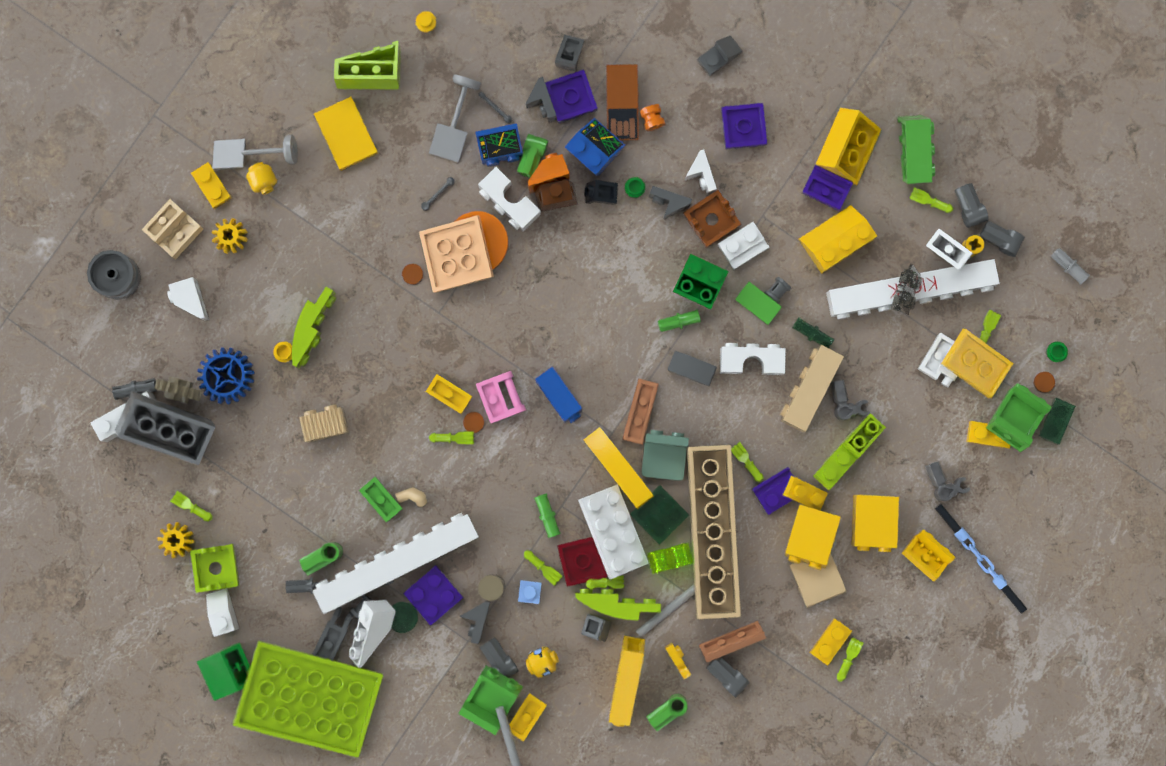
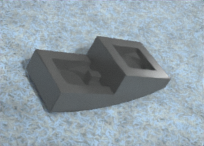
(692, 368)

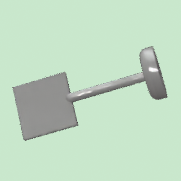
(447, 140)
(231, 153)

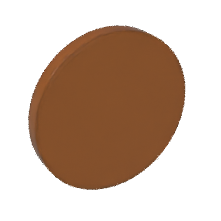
(412, 274)
(1044, 382)
(473, 422)

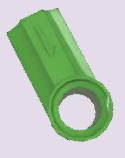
(533, 151)
(320, 558)
(666, 713)

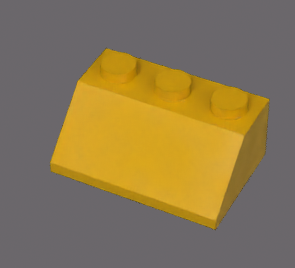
(849, 145)
(837, 238)

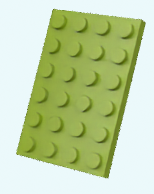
(308, 699)

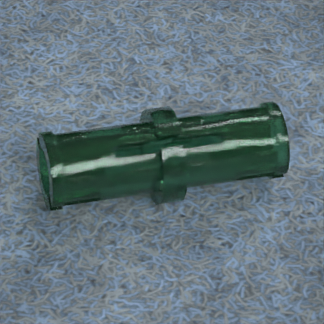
(813, 333)

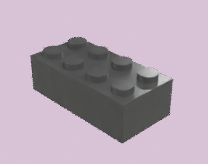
(164, 428)

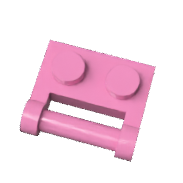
(493, 398)

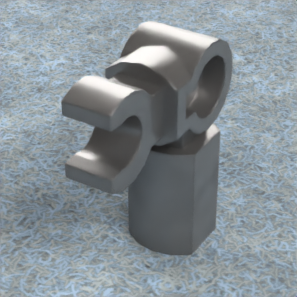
(843, 410)
(944, 491)

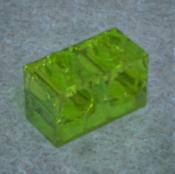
(669, 558)

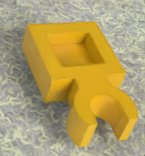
(676, 655)

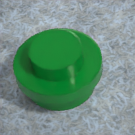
(635, 187)
(1057, 352)

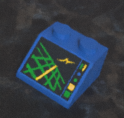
(499, 144)
(595, 146)

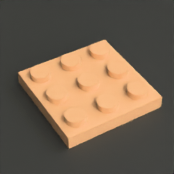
(456, 254)

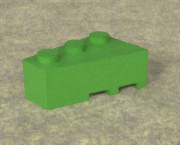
(917, 149)

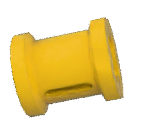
(978, 243)

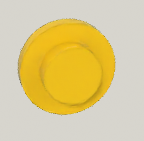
(426, 21)
(283, 352)

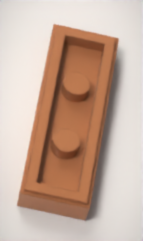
(640, 411)
(732, 641)

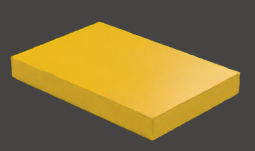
(345, 133)
(977, 363)

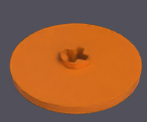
(495, 236)

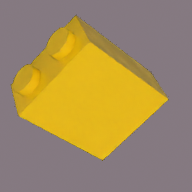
(875, 522)
(812, 537)

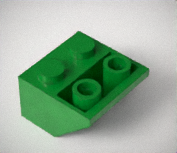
(700, 281)
(225, 671)

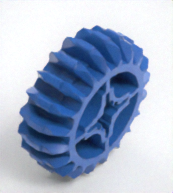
(230, 367)

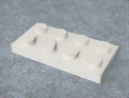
(613, 531)

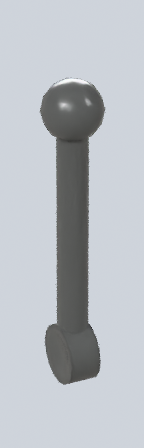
(508, 119)
(426, 205)

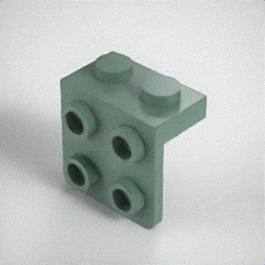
(664, 455)

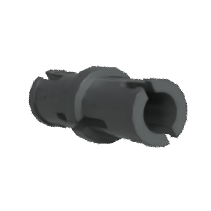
(138, 387)

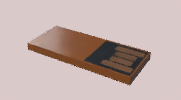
(622, 101)

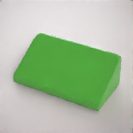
(758, 303)

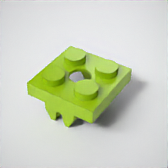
(201, 561)

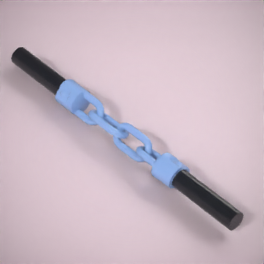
(998, 580)

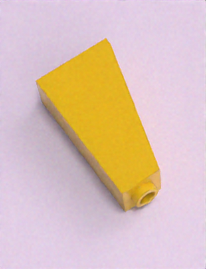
(626, 681)

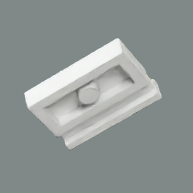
(743, 245)

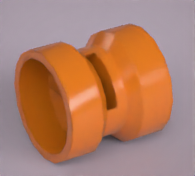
(652, 117)

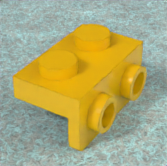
(928, 554)

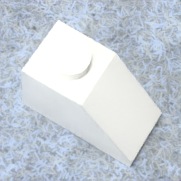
(949, 249)
(188, 297)
(221, 612)

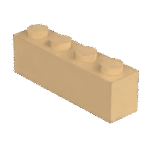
(812, 388)

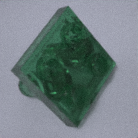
(659, 515)

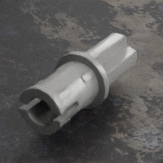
(1070, 265)

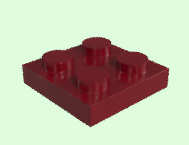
(581, 561)

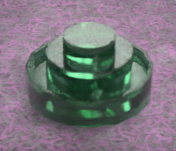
(404, 618)

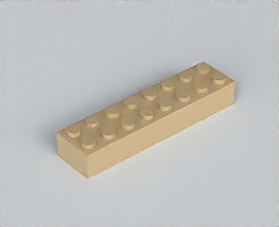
(713, 532)

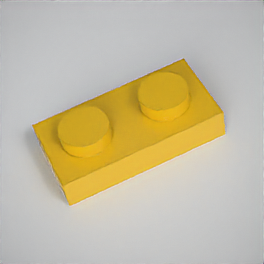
(211, 185)
(449, 394)
(980, 435)
(805, 493)
(830, 641)
(526, 716)

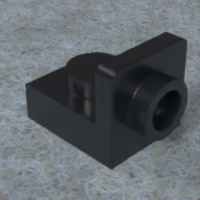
(601, 192)

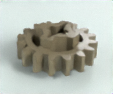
(178, 389)

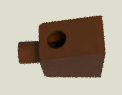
(556, 195)

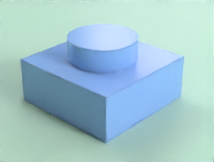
(529, 592)

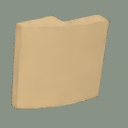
(172, 229)
(816, 584)

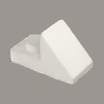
(701, 168)

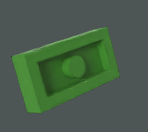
(380, 499)

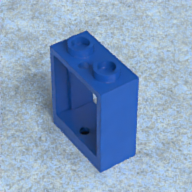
(559, 395)

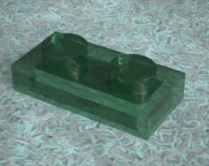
(1056, 421)

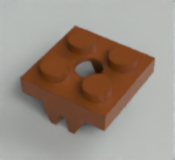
(720, 207)

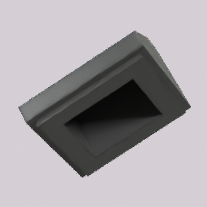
(596, 628)

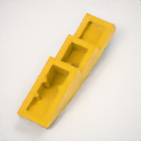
(618, 468)

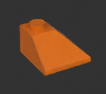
(548, 171)

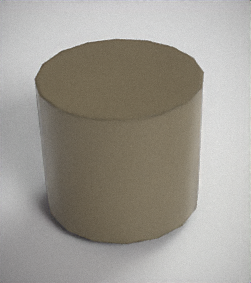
(491, 587)

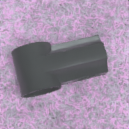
(972, 210)
(1007, 240)
(498, 658)
(731, 679)

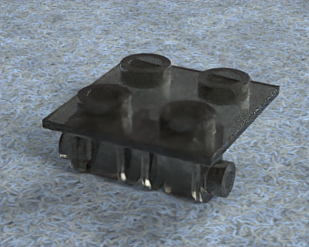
(912, 281)

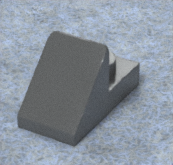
(569, 53)
(719, 55)
(541, 96)
(675, 201)
(479, 615)

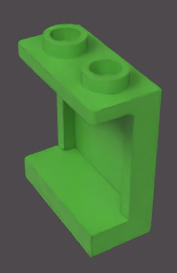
(1018, 417)
(488, 693)

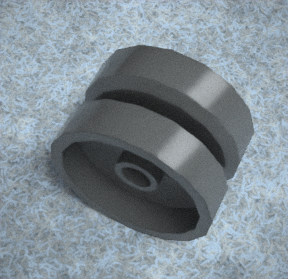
(101, 276)

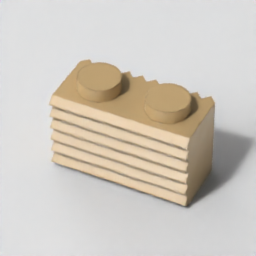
(323, 424)

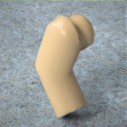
(412, 494)

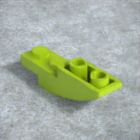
(305, 335)
(849, 451)
(608, 604)

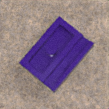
(827, 188)
(771, 491)

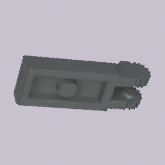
(332, 636)

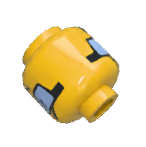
(542, 662)

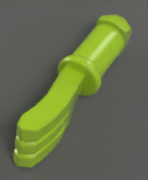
(924, 198)
(989, 324)
(461, 437)
(742, 456)
(185, 503)
(548, 572)
(615, 583)
(852, 652)

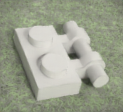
(932, 361)

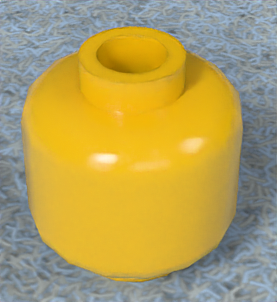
(261, 178)

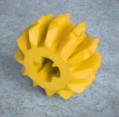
(237, 233)
(181, 534)

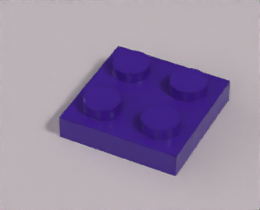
(571, 96)
(744, 126)
(433, 595)

